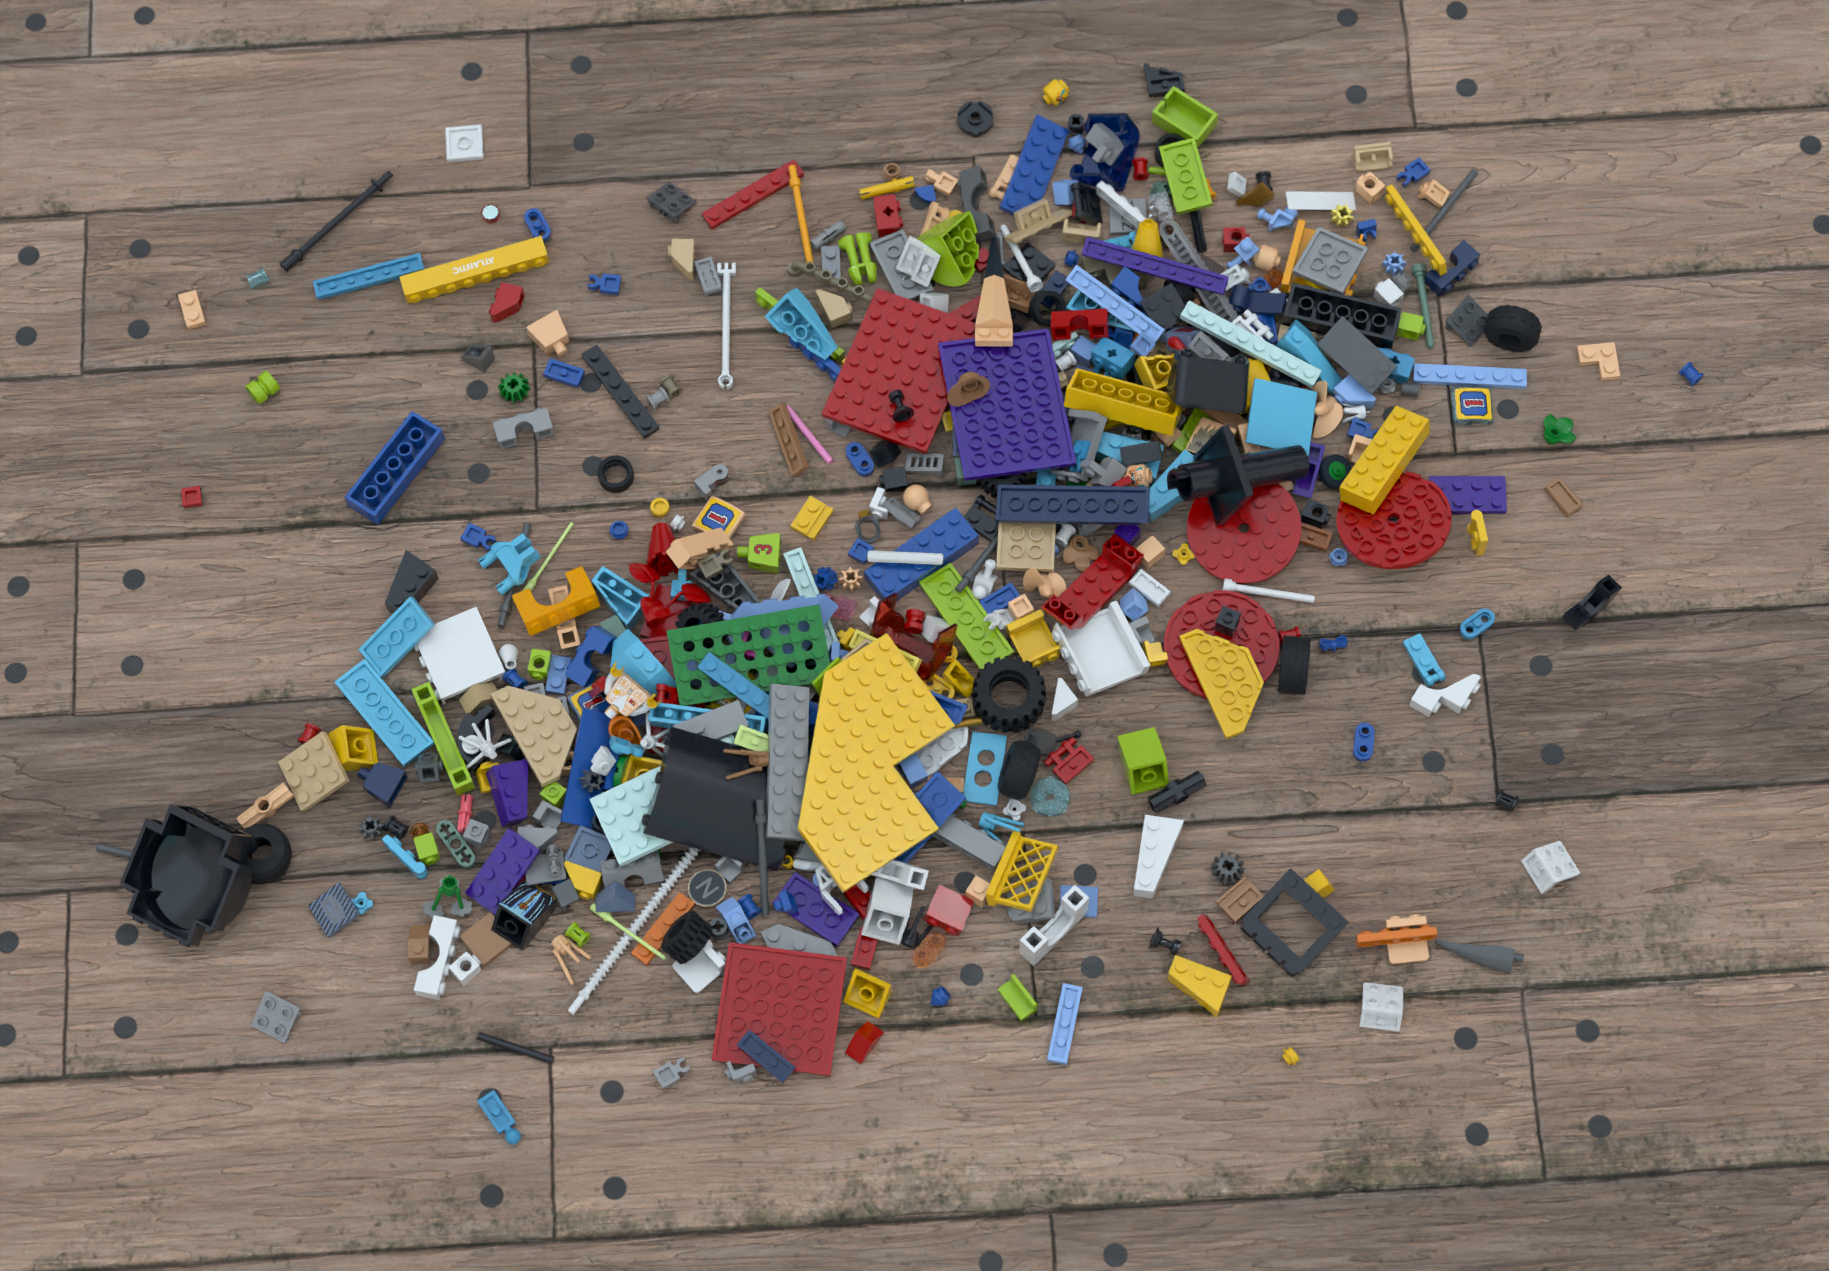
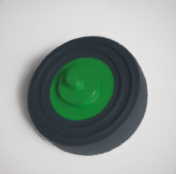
(1334, 470)

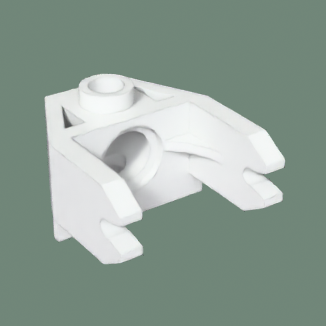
(827, 883)

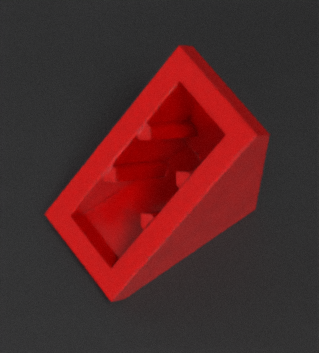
(863, 1042)

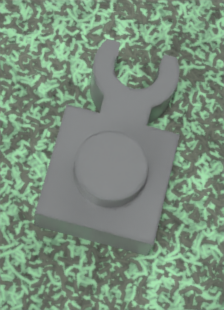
(669, 1074)

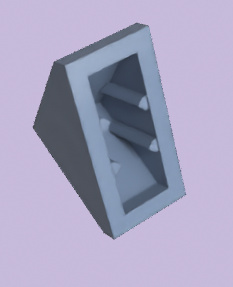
(615, 899)

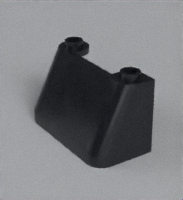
(1208, 382)

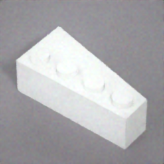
(1156, 847)

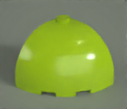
(956, 244)

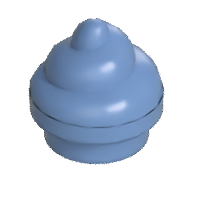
(1077, 144)

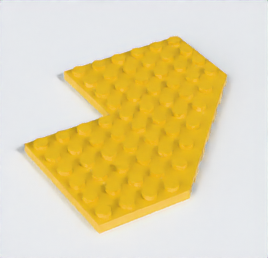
(854, 800)

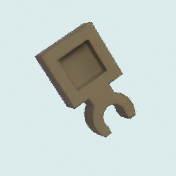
(713, 565)

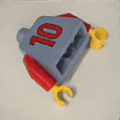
(1180, 337)

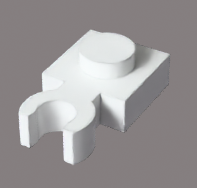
(999, 618)

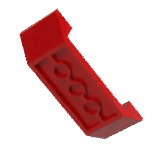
(1095, 584)

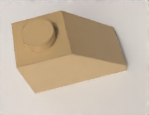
(683, 256)
(834, 308)

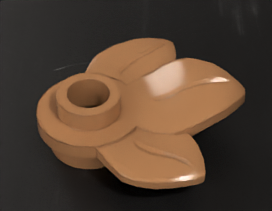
(1080, 556)

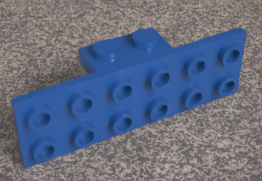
(591, 734)

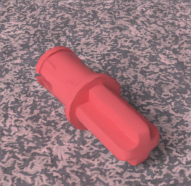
(464, 812)

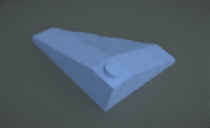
(747, 609)

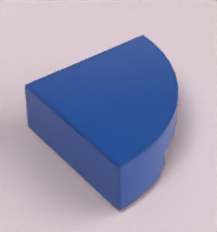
(926, 193)

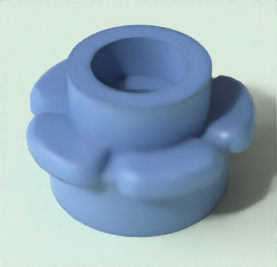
(1338, 552)

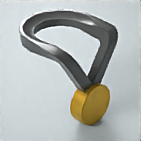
(865, 514)

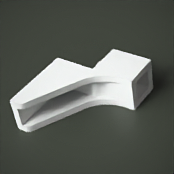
(1454, 697)

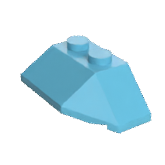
(639, 663)

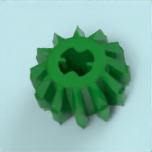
(507, 385)

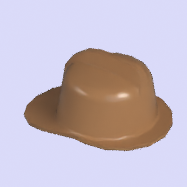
(968, 388)

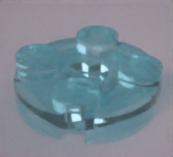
(1050, 786)

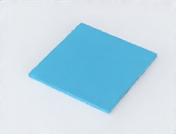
(1280, 415)

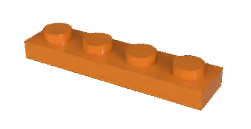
(655, 935)
(1403, 935)

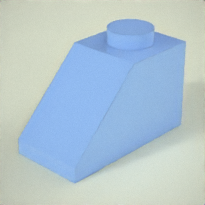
(1353, 393)

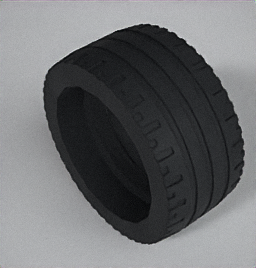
(1294, 665)

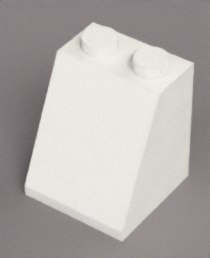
(887, 910)

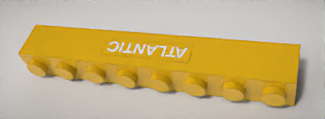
(474, 270)

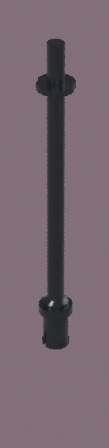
(297, 254)

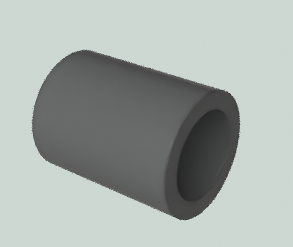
(1410, 389)

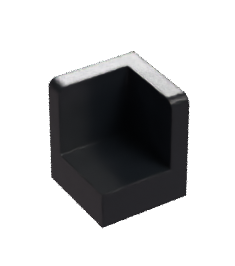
(885, 452)

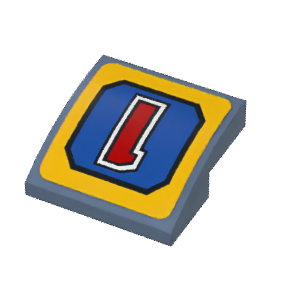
(581, 700)

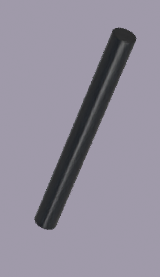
(515, 1047)

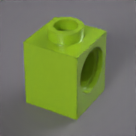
(1410, 326)
(539, 656)
(554, 794)
(427, 849)

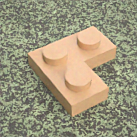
(1603, 355)

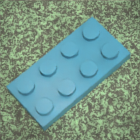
(396, 637)

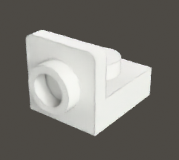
(1237, 276)
(875, 506)
(602, 761)

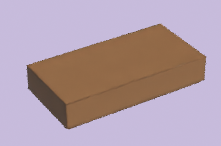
(1563, 497)

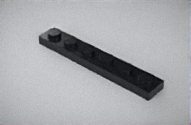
(620, 391)

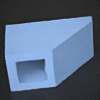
(736, 920)

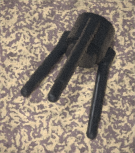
(910, 937)

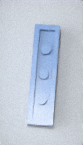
(1064, 1024)

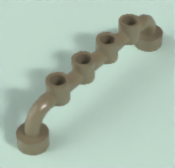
(795, 269)

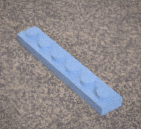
(1115, 304)
(1469, 376)

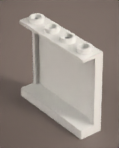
(1102, 651)
(459, 655)

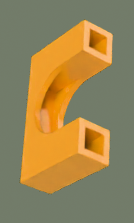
(542, 617)

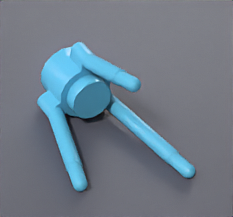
(990, 822)

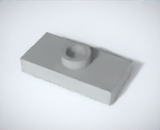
(708, 275)
(902, 512)

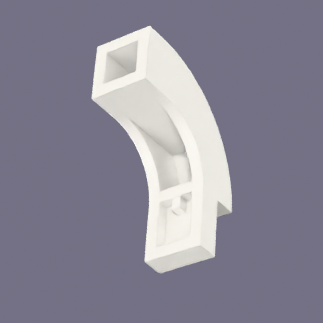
(904, 874)

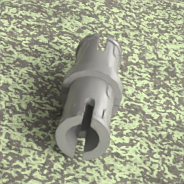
(827, 235)

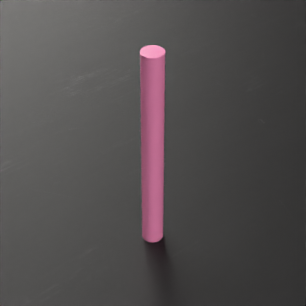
(811, 438)

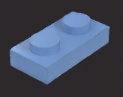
(556, 679)

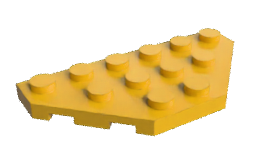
(1226, 677)

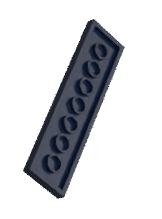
(1073, 504)

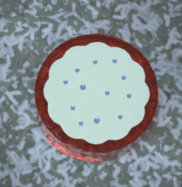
(490, 213)

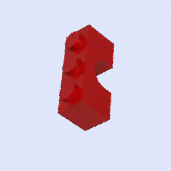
(1066, 322)

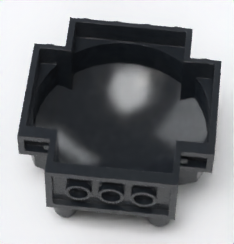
(188, 874)

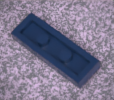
(766, 1056)

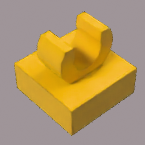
(845, 638)

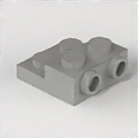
(1042, 909)

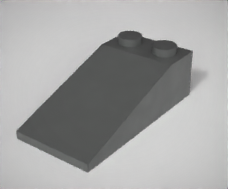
(1357, 355)

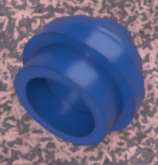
(940, 996)

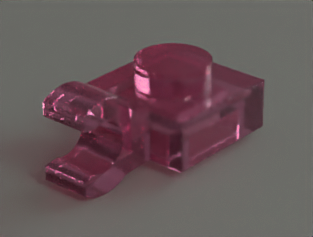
(846, 606)

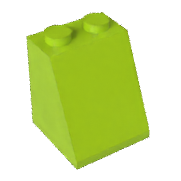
(1143, 760)

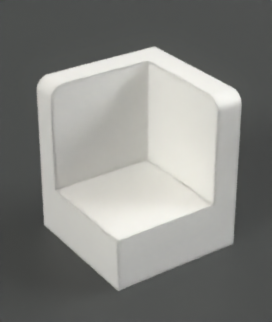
(935, 300)
(869, 614)
(932, 626)

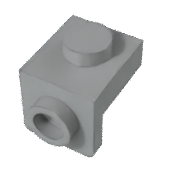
(743, 1074)

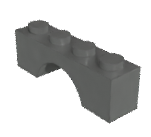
(973, 184)

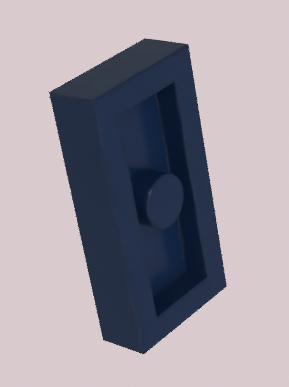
(1056, 283)

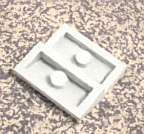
(918, 261)

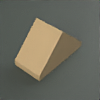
(477, 696)

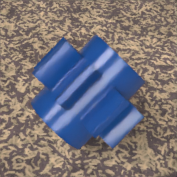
(825, 578)

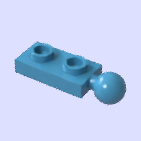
(499, 1117)

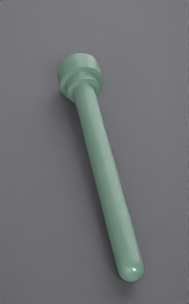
(1419, 271)

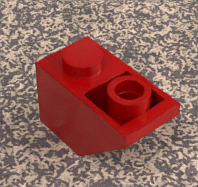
(507, 301)

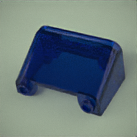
(1093, 173)

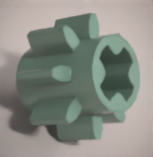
(1159, 187)

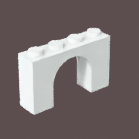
(1037, 944)

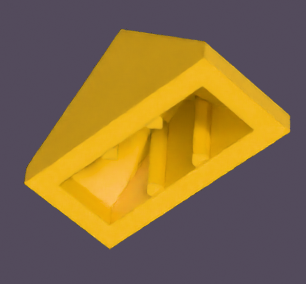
(959, 678)

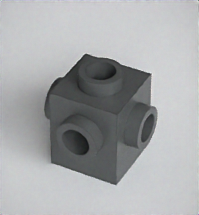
(429, 767)

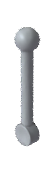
(1000, 236)

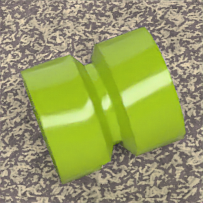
(260, 389)

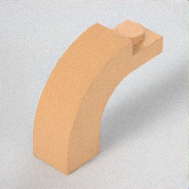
(567, 630)

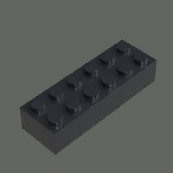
(1322, 310)

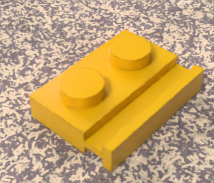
(811, 518)

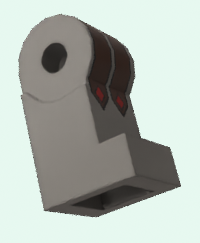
(710, 480)

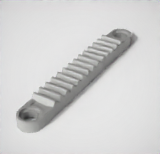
(1186, 254)

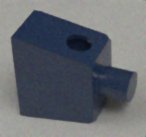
(383, 782)

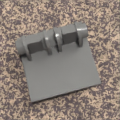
(547, 867)
(275, 1016)

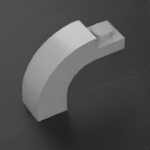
(1106, 142)

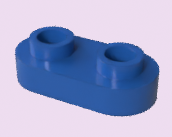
(538, 226)
(859, 458)
(1363, 741)

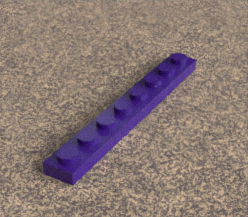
(1155, 266)

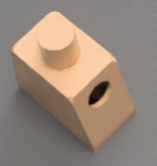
(549, 334)

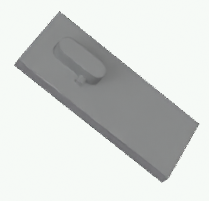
(717, 722)

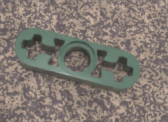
(452, 830)

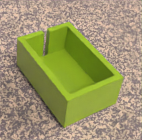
(1184, 116)

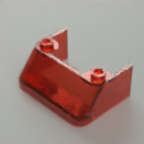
(892, 623)

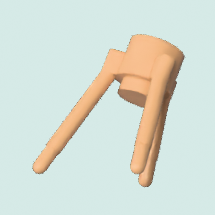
(563, 946)

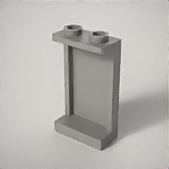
(1206, 347)
(1087, 427)

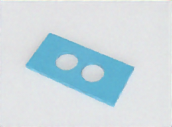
(984, 742)

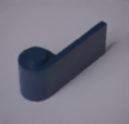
(1259, 303)

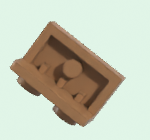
(1018, 294)

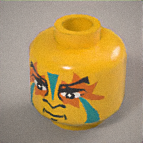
(1055, 92)

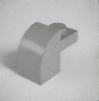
(1104, 474)

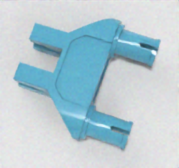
(516, 557)

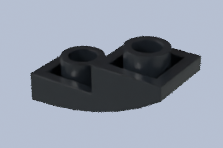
(1141, 453)

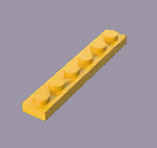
(1417, 232)

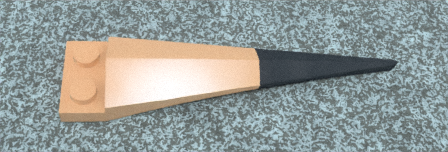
(994, 317)

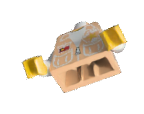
(626, 695)

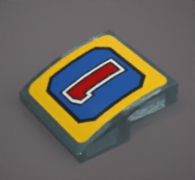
(1472, 405)

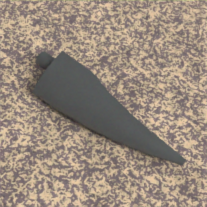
(1490, 956)

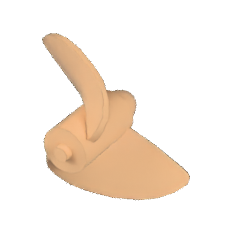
(1328, 411)
(1046, 583)

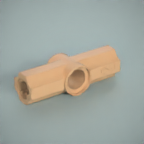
(275, 799)

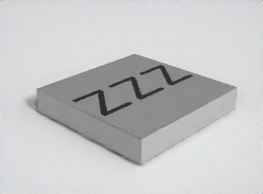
(1119, 224)

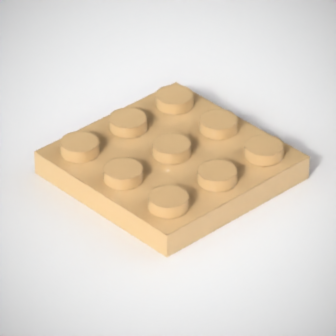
(1026, 546)
(313, 771)

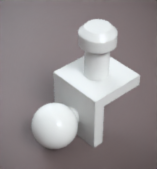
(984, 580)

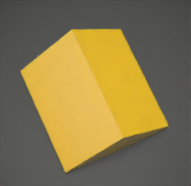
(868, 993)

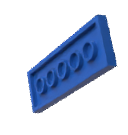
(1034, 165)
(940, 801)

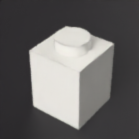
(1388, 293)

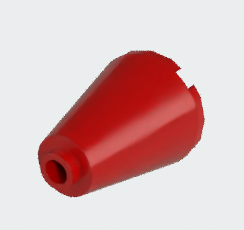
(659, 543)

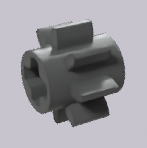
(585, 780)
(371, 833)

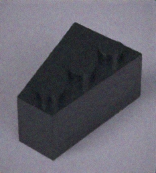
(411, 580)

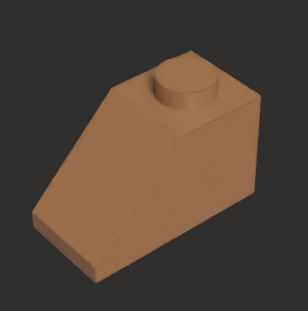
(419, 945)

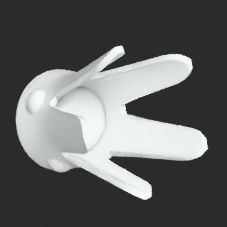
(1358, 411)

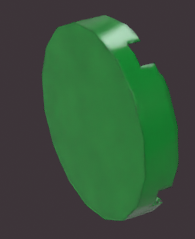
(622, 765)

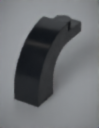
(466, 729)

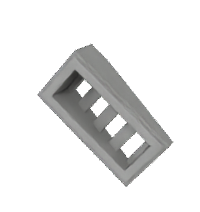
(933, 471)

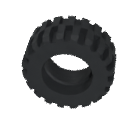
(1015, 671)

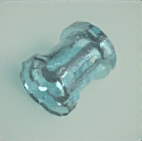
(250, 277)

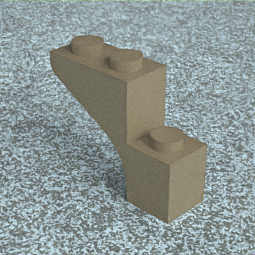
(1102, 269)

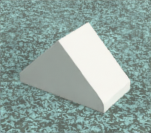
(1063, 701)

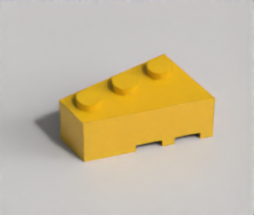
(1200, 982)

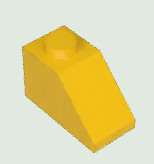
(585, 880)

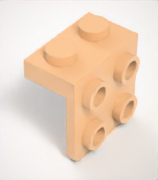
(1410, 951)

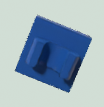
(1367, 228)
(786, 903)

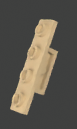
(1034, 218)

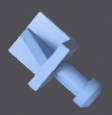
(1280, 218)
(1246, 251)

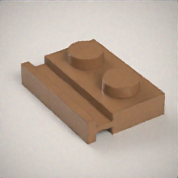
(1239, 899)

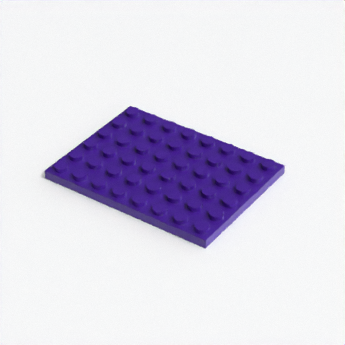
(1021, 417)

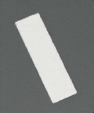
(1319, 200)

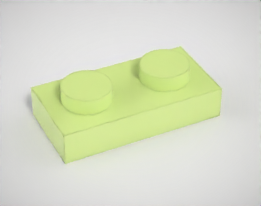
(751, 739)

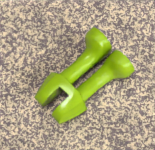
(866, 267)

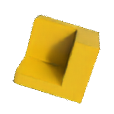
(1154, 653)
(1320, 883)

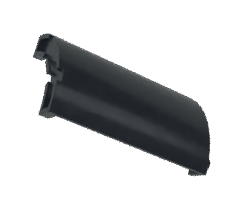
(702, 807)

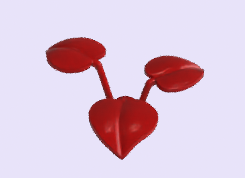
(655, 609)

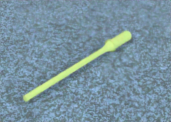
(532, 582)
(607, 917)

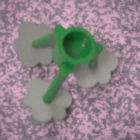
(449, 887)

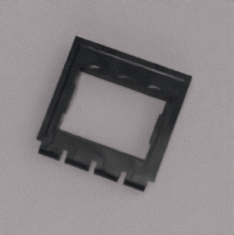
(1312, 903)

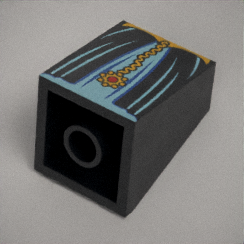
(523, 914)

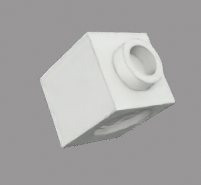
(465, 976)

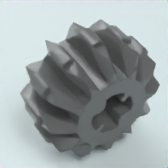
(1230, 862)

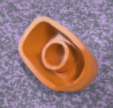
(624, 728)

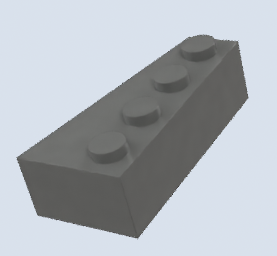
(726, 586)

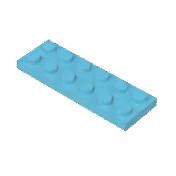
(384, 713)

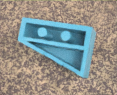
(619, 596)

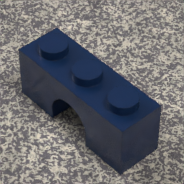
(1464, 259)

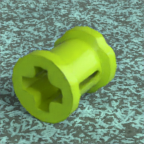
(577, 934)

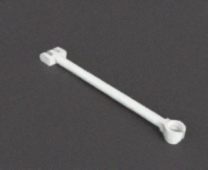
(726, 273)

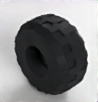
(1512, 328)
(1019, 769)
(280, 857)

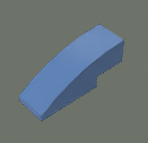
(913, 771)

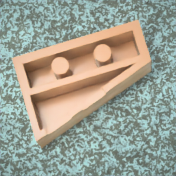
(691, 549)

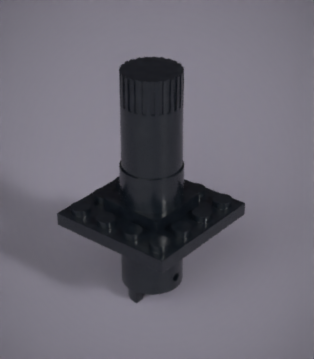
(1230, 477)

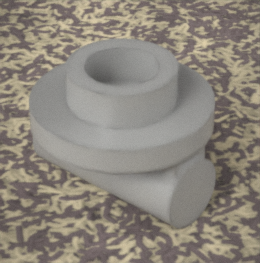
(1402, 281)

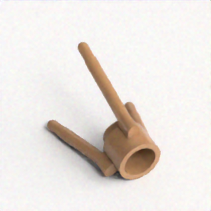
(756, 758)

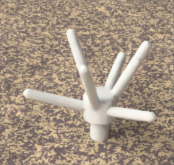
(651, 741)
(486, 746)

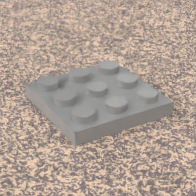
(1330, 260)

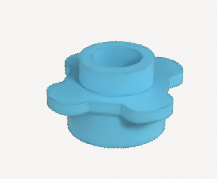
(366, 902)

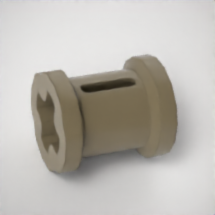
(670, 386)

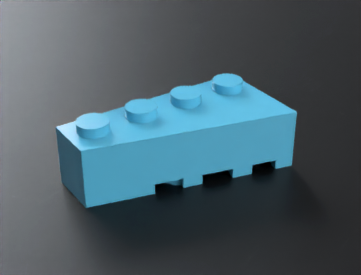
(1110, 447)
(1160, 497)

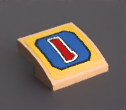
(719, 514)

